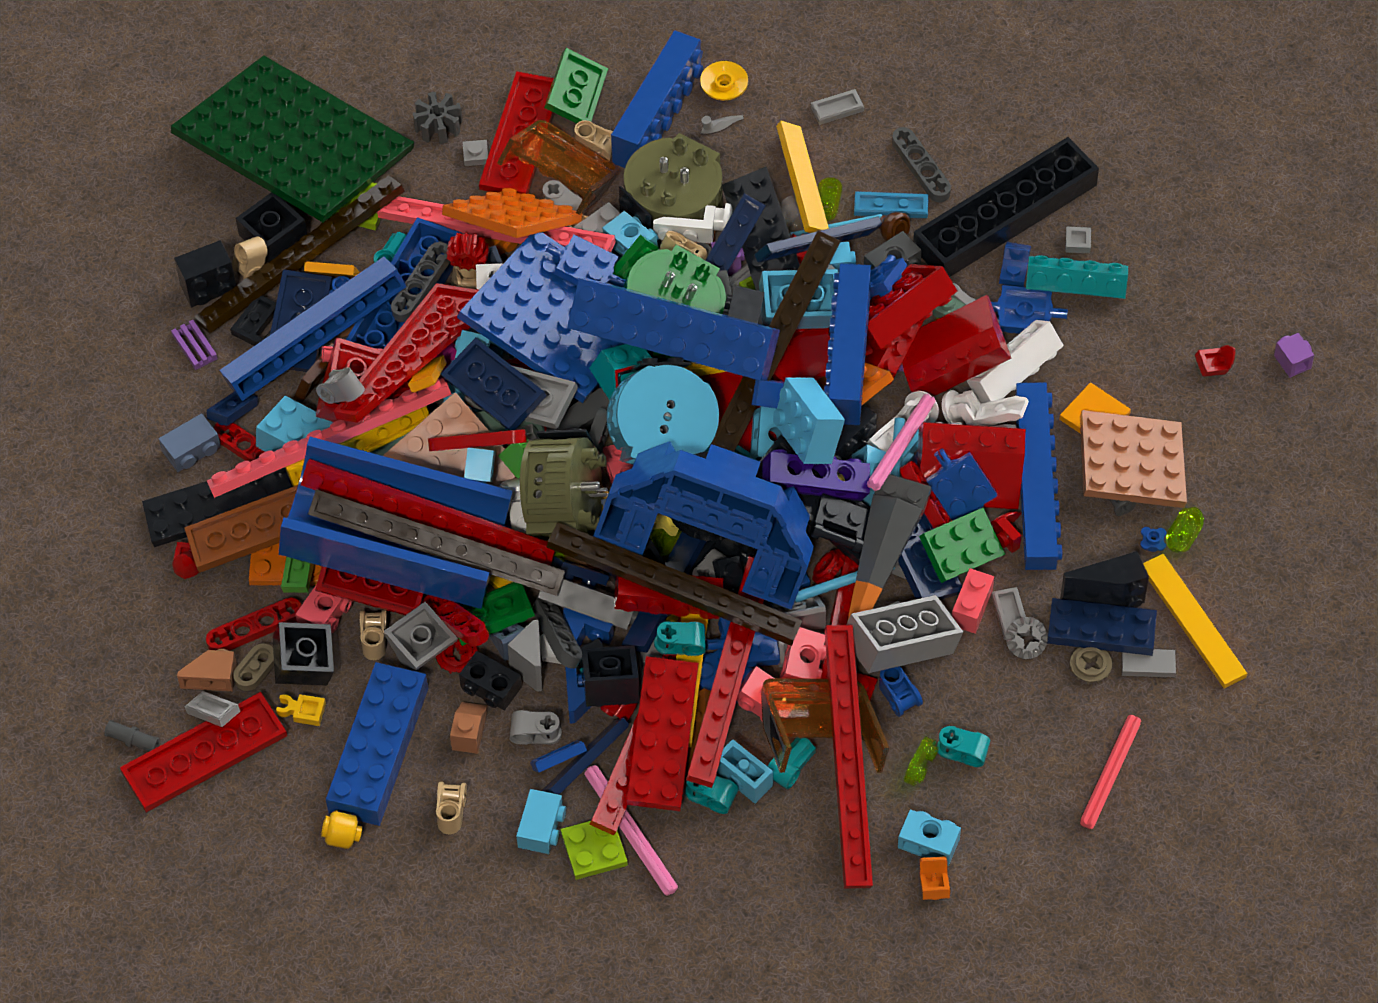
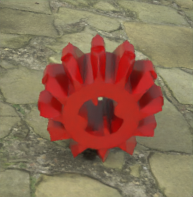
(467, 251)

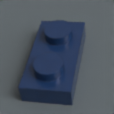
(231, 409)
(589, 575)

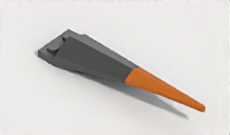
(891, 522)

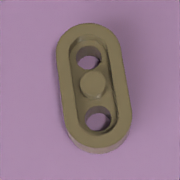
(253, 668)

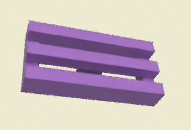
(185, 330)

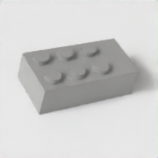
(904, 633)

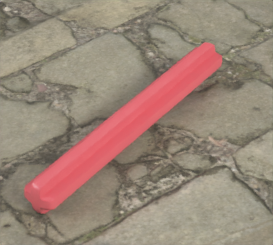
(1110, 772)

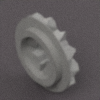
(1016, 644)

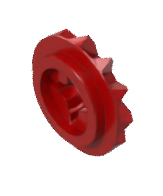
(828, 566)
(449, 663)

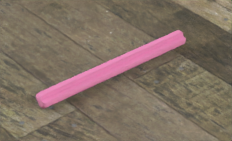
(901, 442)
(636, 838)

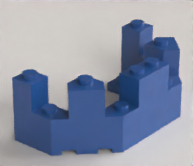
(720, 498)

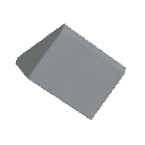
(811, 611)
(419, 637)
(525, 655)

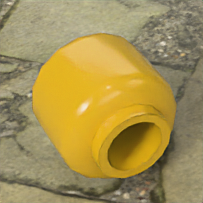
(341, 829)

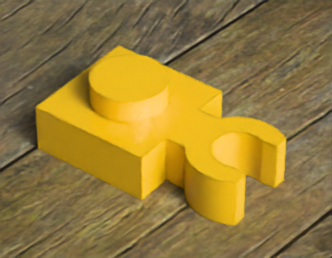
(304, 710)

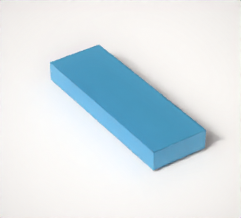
(885, 203)

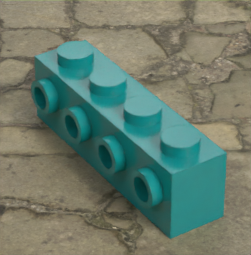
(1077, 276)

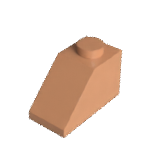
(209, 671)
(468, 727)

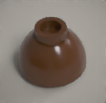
(894, 224)

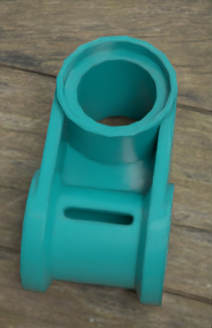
(682, 638)
(966, 746)
(717, 798)

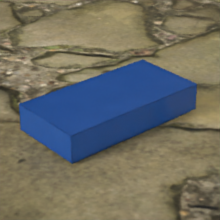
(558, 756)

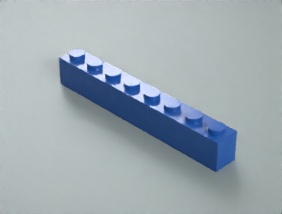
(313, 328)
(1037, 483)

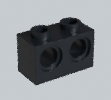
(494, 676)

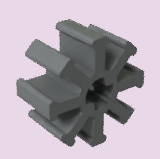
(437, 117)

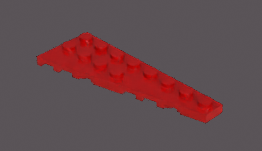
(415, 344)

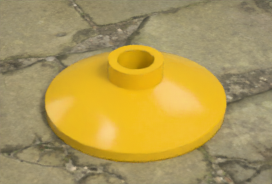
(724, 73)

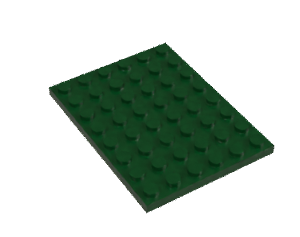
(292, 138)

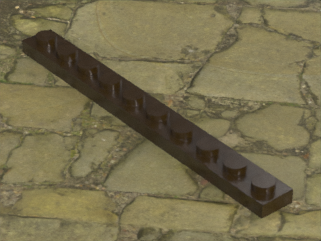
(298, 254)
(786, 320)
(436, 542)
(674, 583)

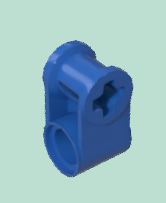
(901, 693)

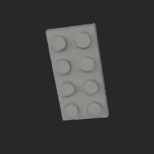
(554, 406)

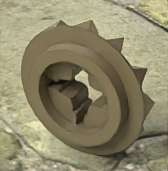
(1089, 654)

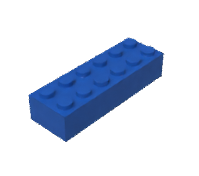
(658, 97)
(848, 340)
(377, 743)

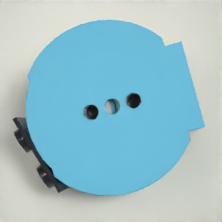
(662, 406)

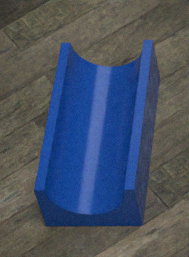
(381, 560)

